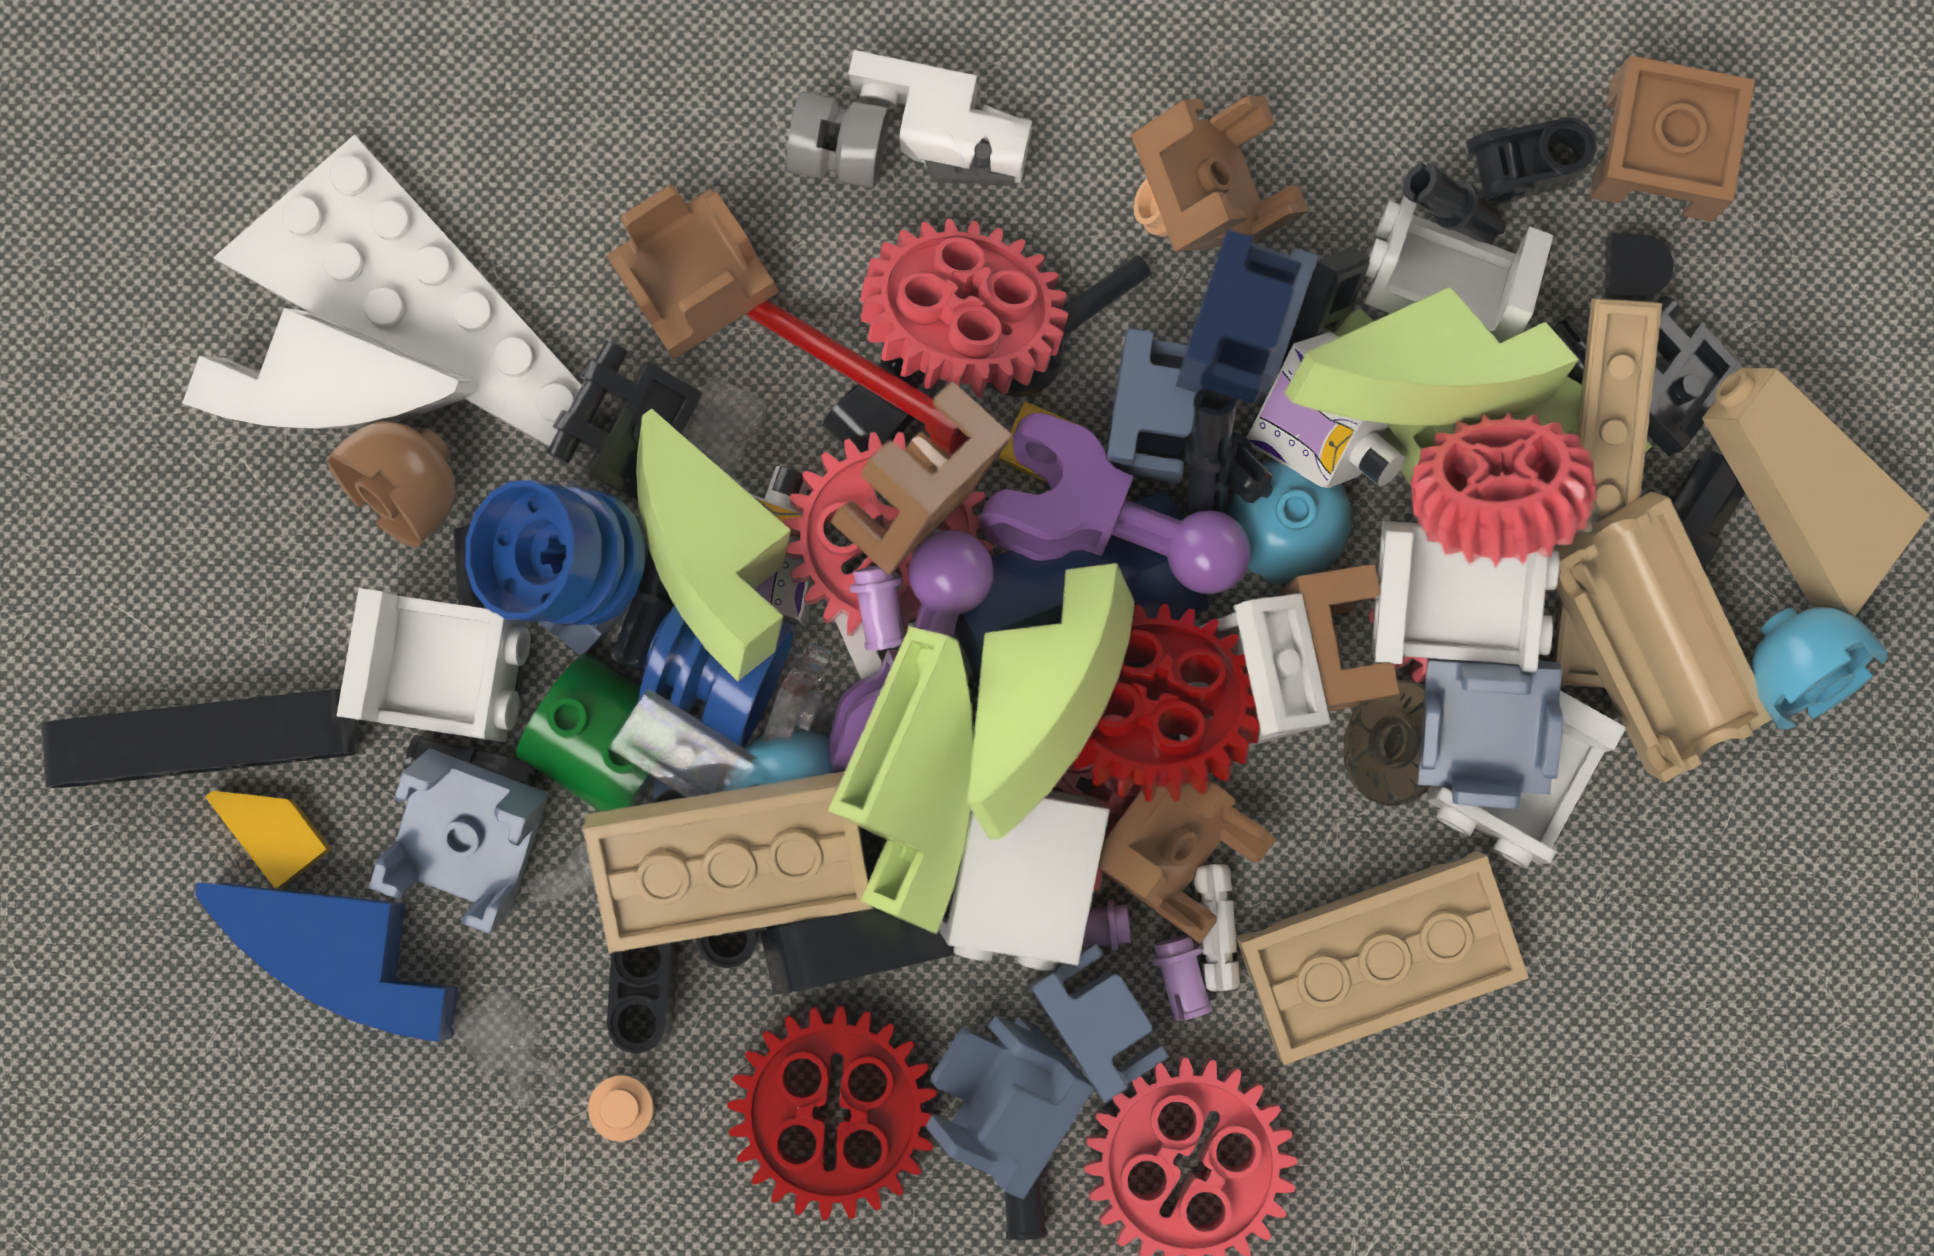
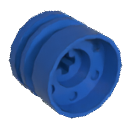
(554, 554)
(683, 664)

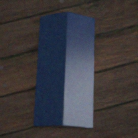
(1032, 591)

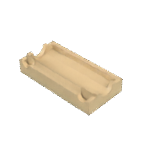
(1658, 636)
(724, 862)
(1382, 957)

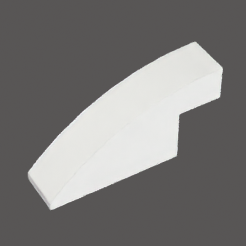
(324, 380)

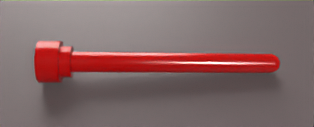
(862, 371)

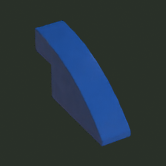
(333, 954)

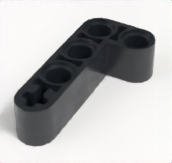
(846, 948)

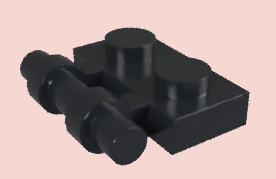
(1685, 379)
(617, 448)

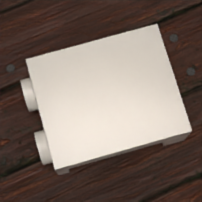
(1426, 258)
(1459, 609)
(1279, 664)
(433, 666)
(1533, 828)
(1031, 886)

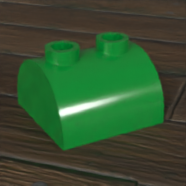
(573, 735)

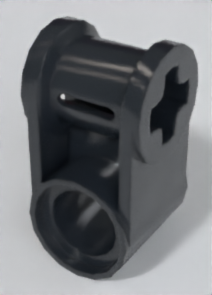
(1517, 159)
(865, 412)

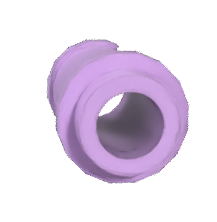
(879, 607)
(1108, 926)
(1182, 977)

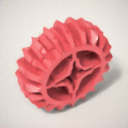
(1503, 489)

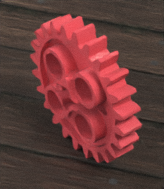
(963, 307)
(824, 560)
(1243, 1189)

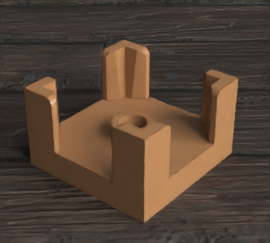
(1674, 135)
(1204, 178)
(923, 481)
(1336, 594)
(1165, 842)

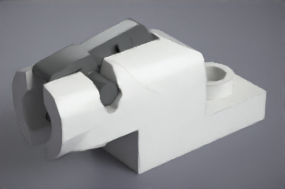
(942, 122)

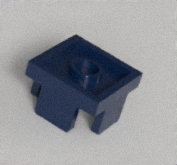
(1239, 320)

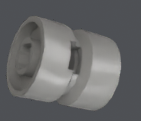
(858, 145)

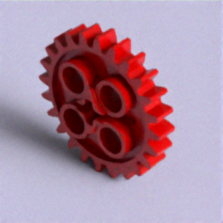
(1163, 703)
(775, 1106)

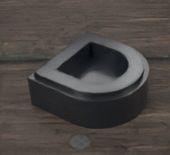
(1636, 266)

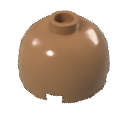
(398, 476)

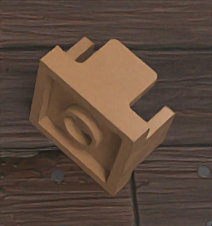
(689, 267)

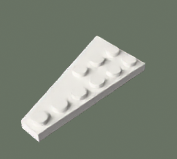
(376, 263)

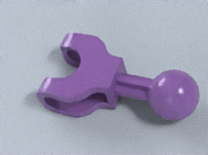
(1089, 505)
(949, 577)

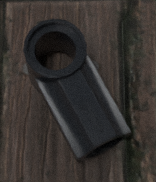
(1707, 502)

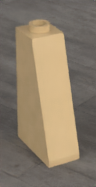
(1812, 487)

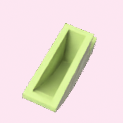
(1431, 368)
(709, 546)
(1045, 696)
(914, 779)

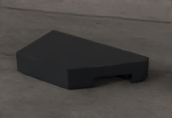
(1329, 294)

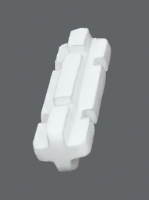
(1220, 971)

